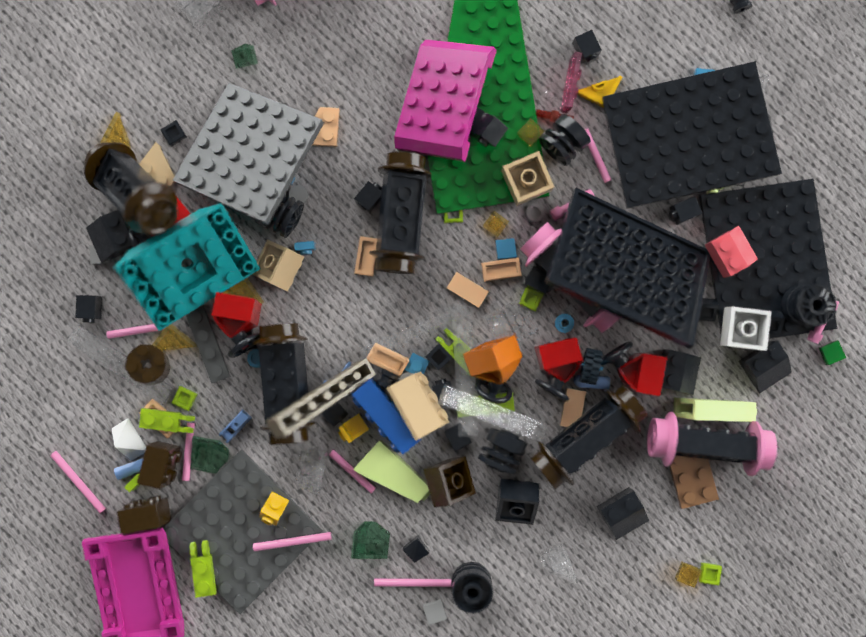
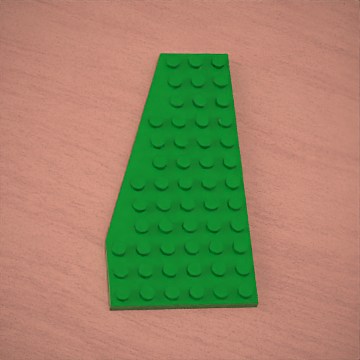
(504, 94)

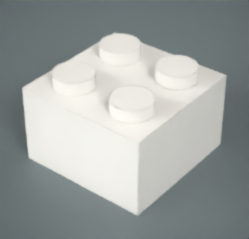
(745, 328)

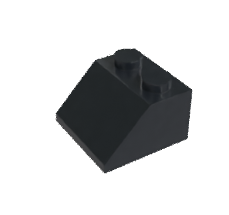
(110, 236)
(766, 367)
(680, 371)
(517, 501)
(623, 513)

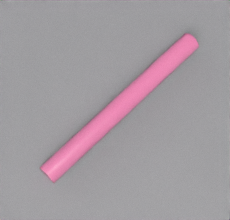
(78, 482)
(292, 541)
(412, 582)

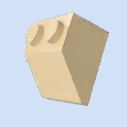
(278, 265)

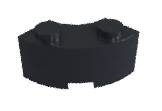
(487, 128)

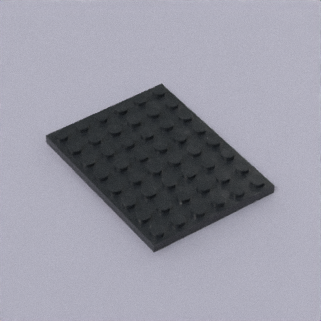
(691, 135)
(785, 236)
(630, 268)

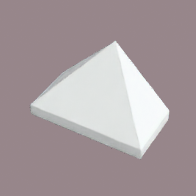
(128, 440)

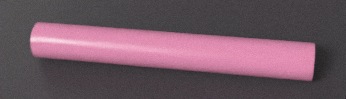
(598, 160)
(131, 331)
(187, 454)
(349, 469)

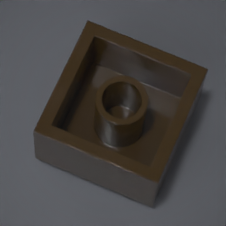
(159, 465)
(449, 481)
(143, 515)

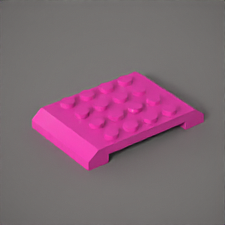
(443, 99)
(135, 584)

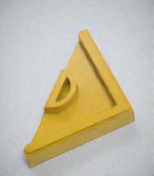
(596, 91)

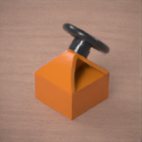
(493, 365)

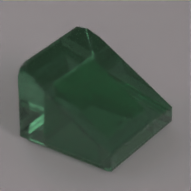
(244, 56)

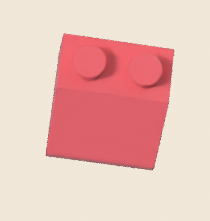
(731, 252)

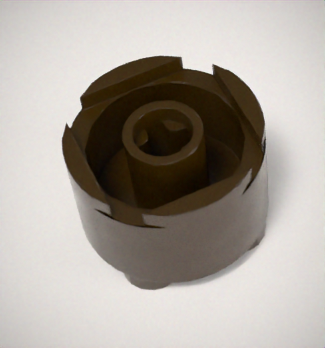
(139, 372)

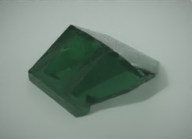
(208, 454)
(370, 541)

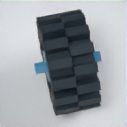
(591, 366)

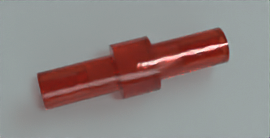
(553, 115)

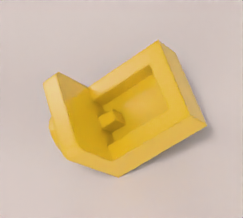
(353, 428)
(273, 509)

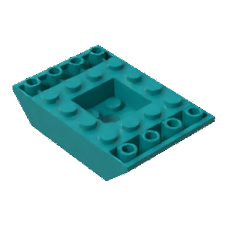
(173, 291)

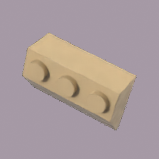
(418, 405)

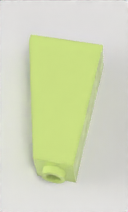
(715, 409)
(391, 471)

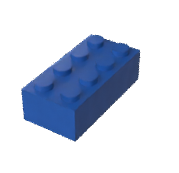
(385, 414)

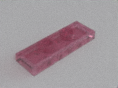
(570, 89)

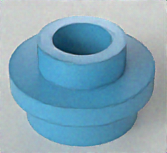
(558, 325)

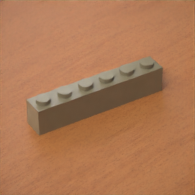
(320, 398)

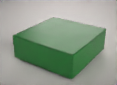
(832, 352)

